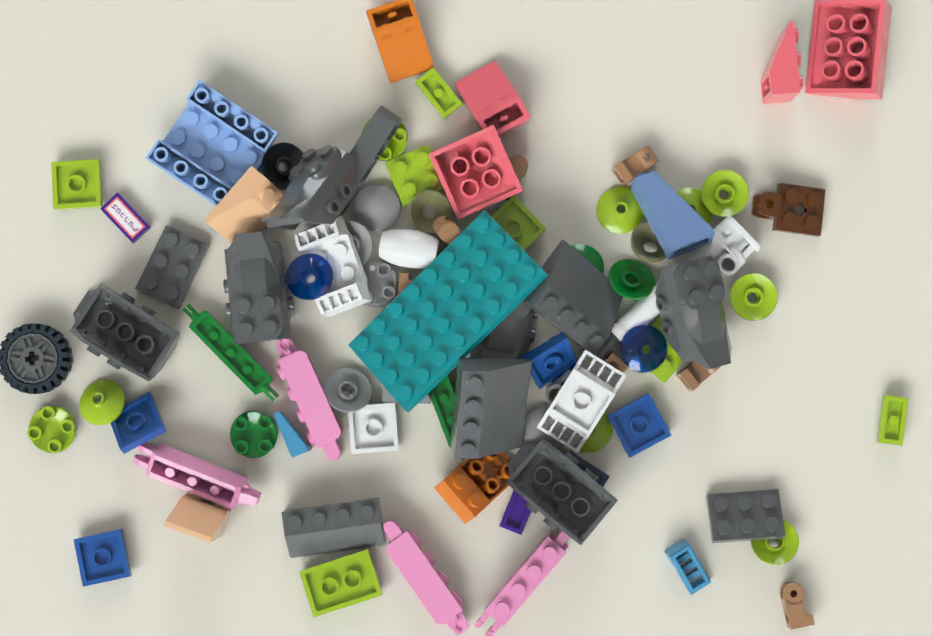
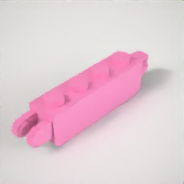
(310, 397)
(196, 476)
(424, 578)
(524, 581)

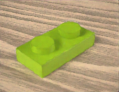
(438, 93)
(892, 420)

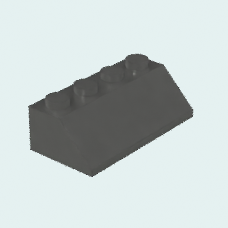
(333, 527)

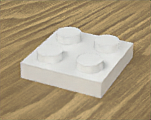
(374, 429)

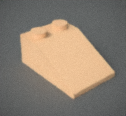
(244, 205)
(198, 517)

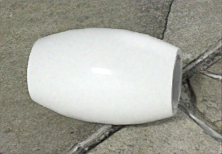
(408, 248)

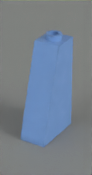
(670, 216)

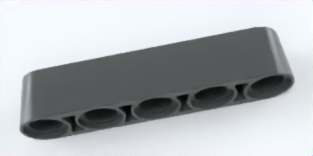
(372, 144)

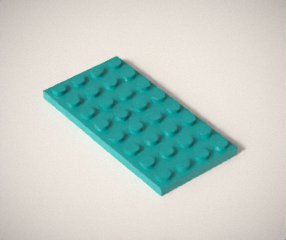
(447, 311)

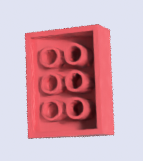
(849, 49)

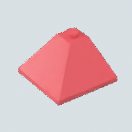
(475, 172)

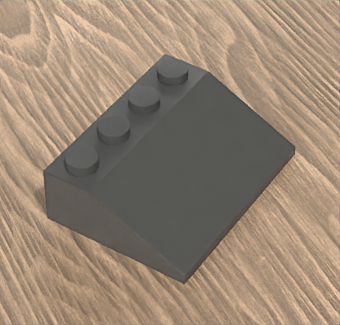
(576, 299)
(489, 406)

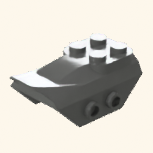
(317, 191)
(257, 289)
(693, 312)
(124, 332)
(510, 337)
(559, 489)

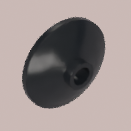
(280, 153)

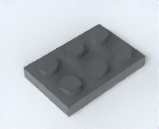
(172, 267)
(745, 516)

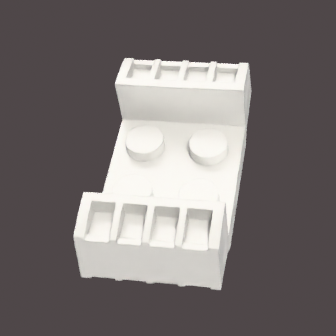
(338, 248)
(581, 401)

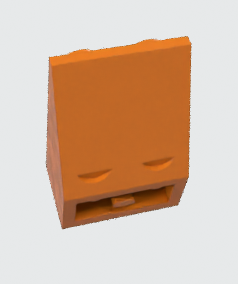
(400, 39)
(475, 484)

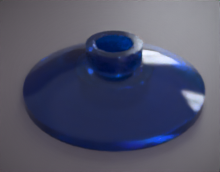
(302, 269)
(632, 346)

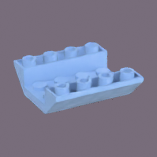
(212, 144)

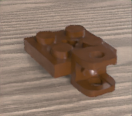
(781, 209)

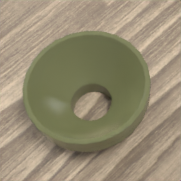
(424, 198)
(642, 234)

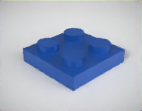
(551, 360)
(138, 423)
(638, 425)
(102, 557)

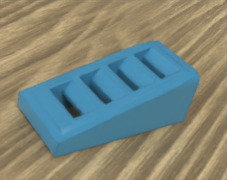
(292, 438)
(676, 557)

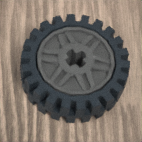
(42, 374)

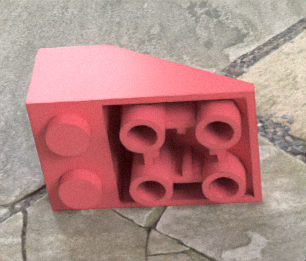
(781, 77)
(493, 100)

